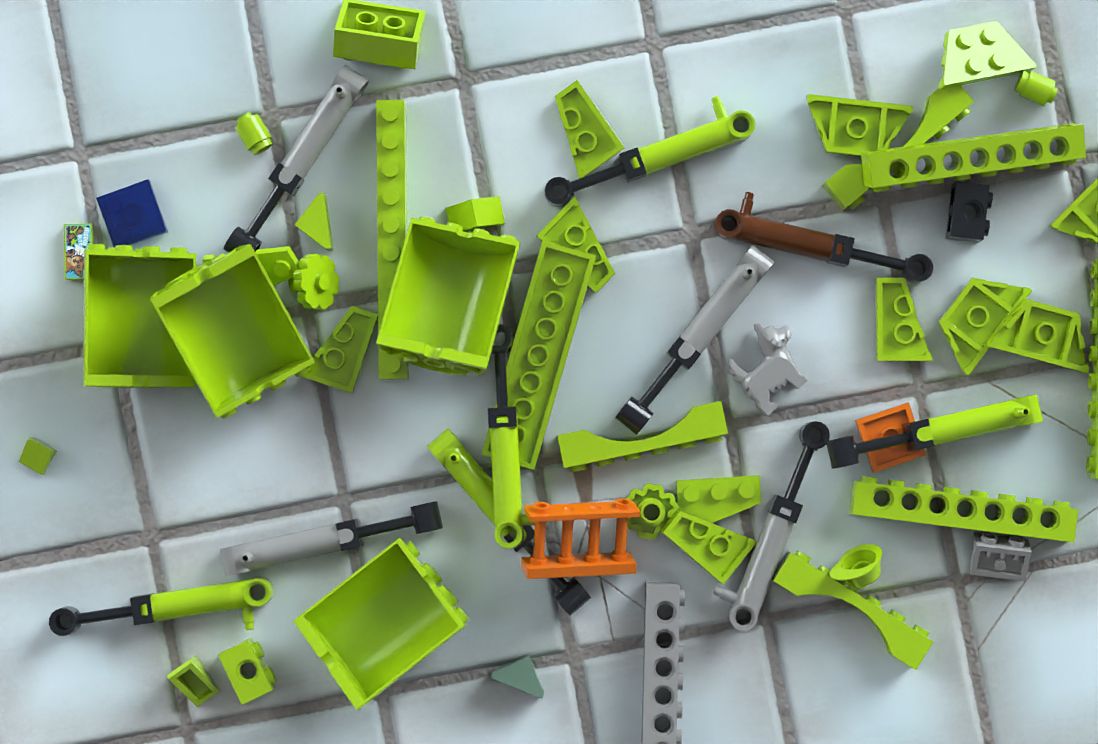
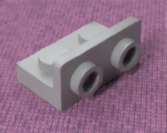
(1000, 556)

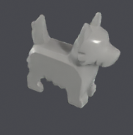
(772, 371)

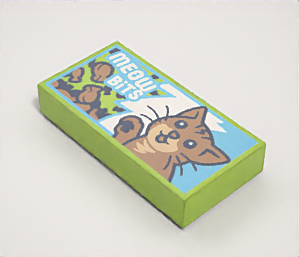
(75, 242)

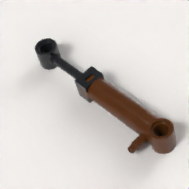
(810, 243)

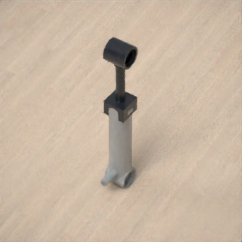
(290, 174)
(700, 332)
(773, 538)
(322, 540)

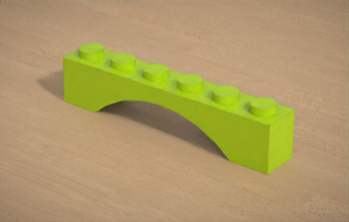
(940, 108)
(699, 423)
(901, 641)

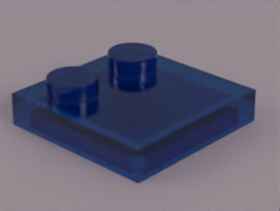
(132, 214)

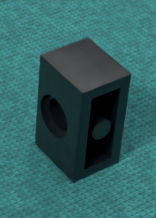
(958, 225)

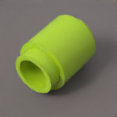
(1036, 88)
(253, 133)

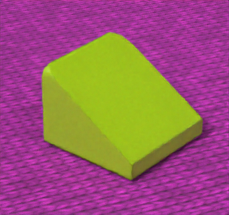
(37, 455)

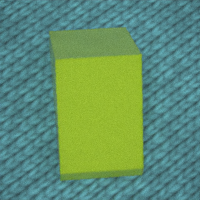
(476, 213)
(316, 222)
(194, 681)

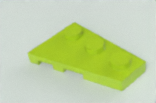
(588, 132)
(573, 231)
(344, 351)
(718, 497)

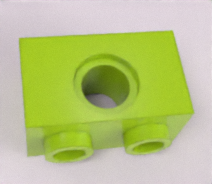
(248, 687)

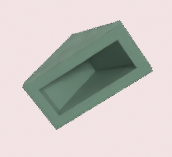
(520, 675)

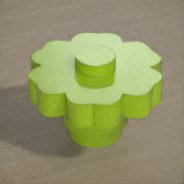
(315, 282)
(654, 509)

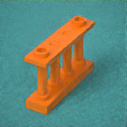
(587, 564)

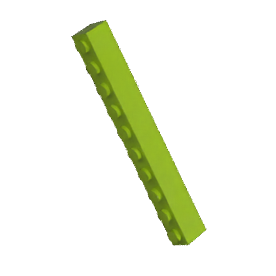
(390, 215)

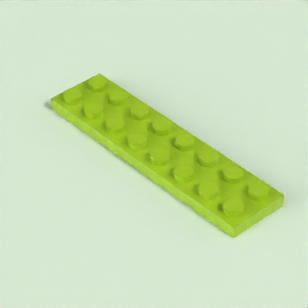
(544, 343)

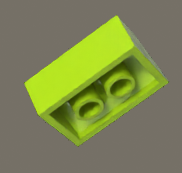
(378, 34)

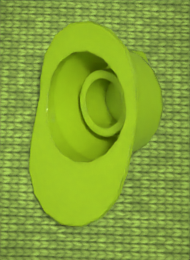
(859, 566)

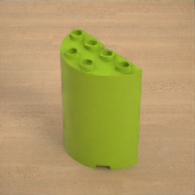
(447, 297)
(122, 330)
(232, 330)
(381, 622)

